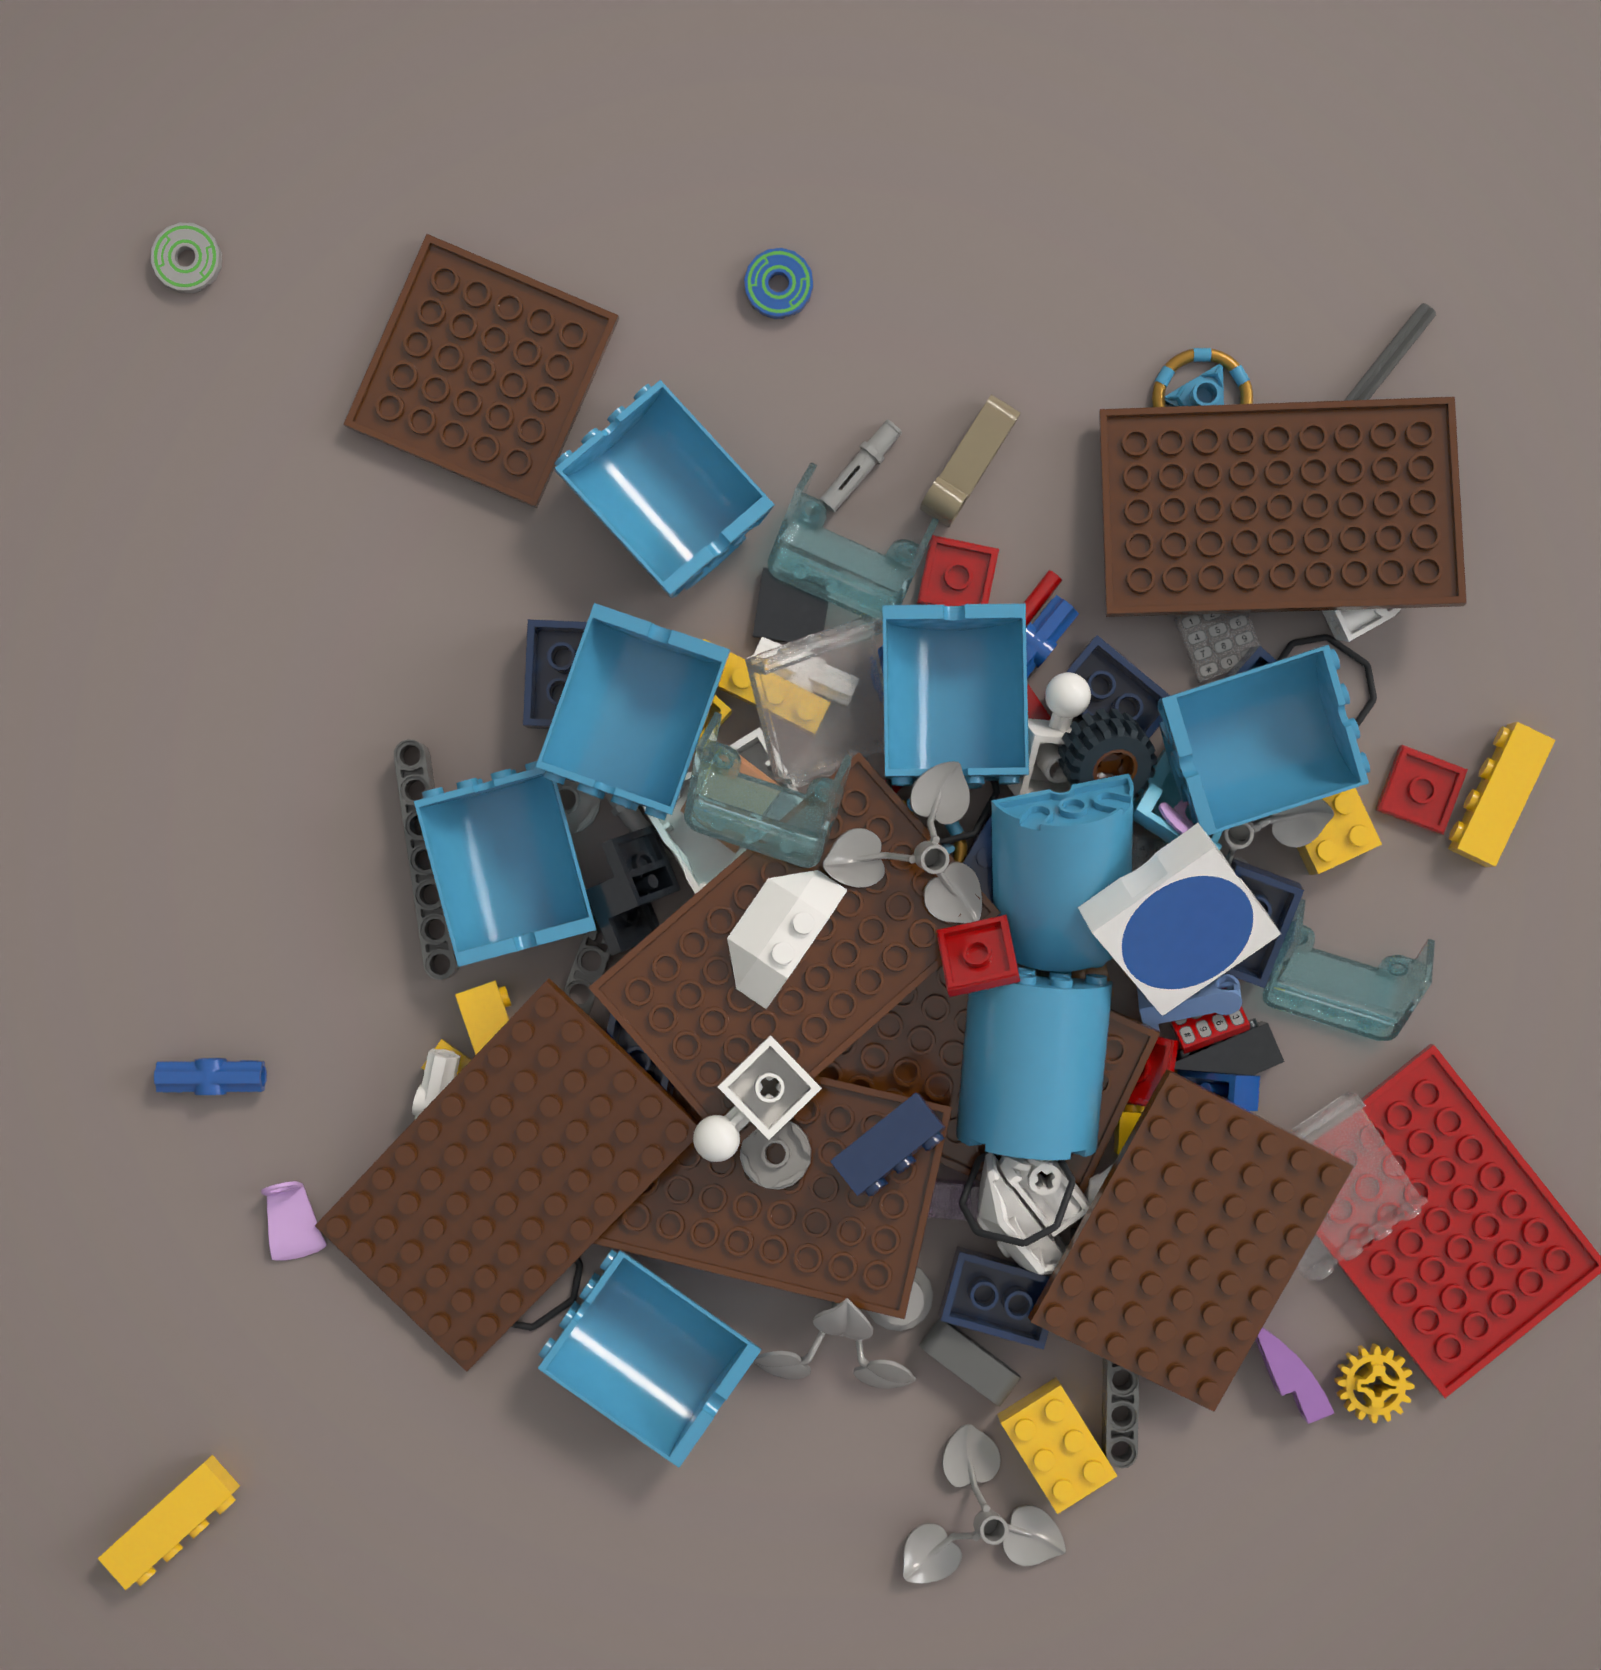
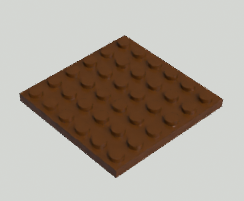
(481, 370)

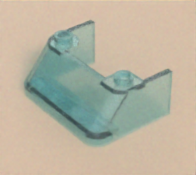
(839, 567)
(758, 812)
(1345, 991)

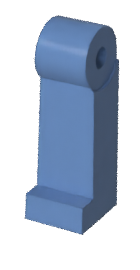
(1206, 1001)

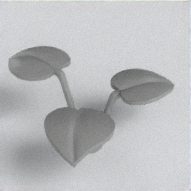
(942, 797)
(1290, 827)
(846, 1321)
(1026, 1541)

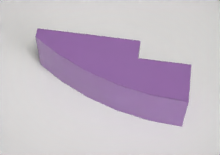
(1293, 1377)

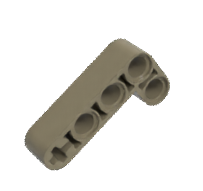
(969, 461)

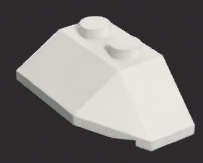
(779, 931)
(1007, 1213)

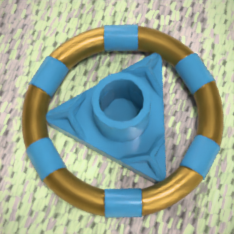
(1207, 387)

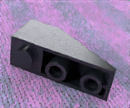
(1240, 1054)

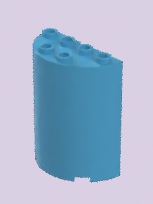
(665, 489)
(955, 691)
(632, 711)
(1263, 740)
(1054, 857)
(504, 864)
(1035, 1066)
(647, 1356)

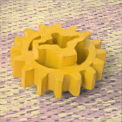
(1373, 1368)

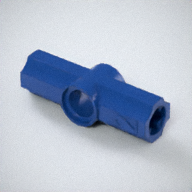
(1046, 630)
(210, 1076)

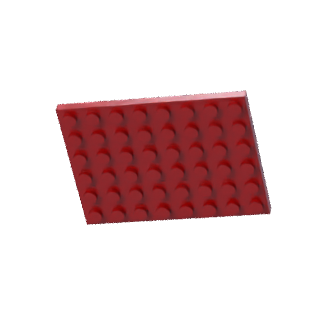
(1488, 1245)

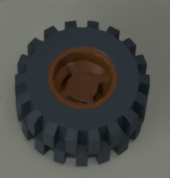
(1106, 748)

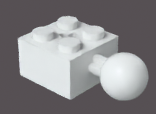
(1066, 697)
(719, 1137)

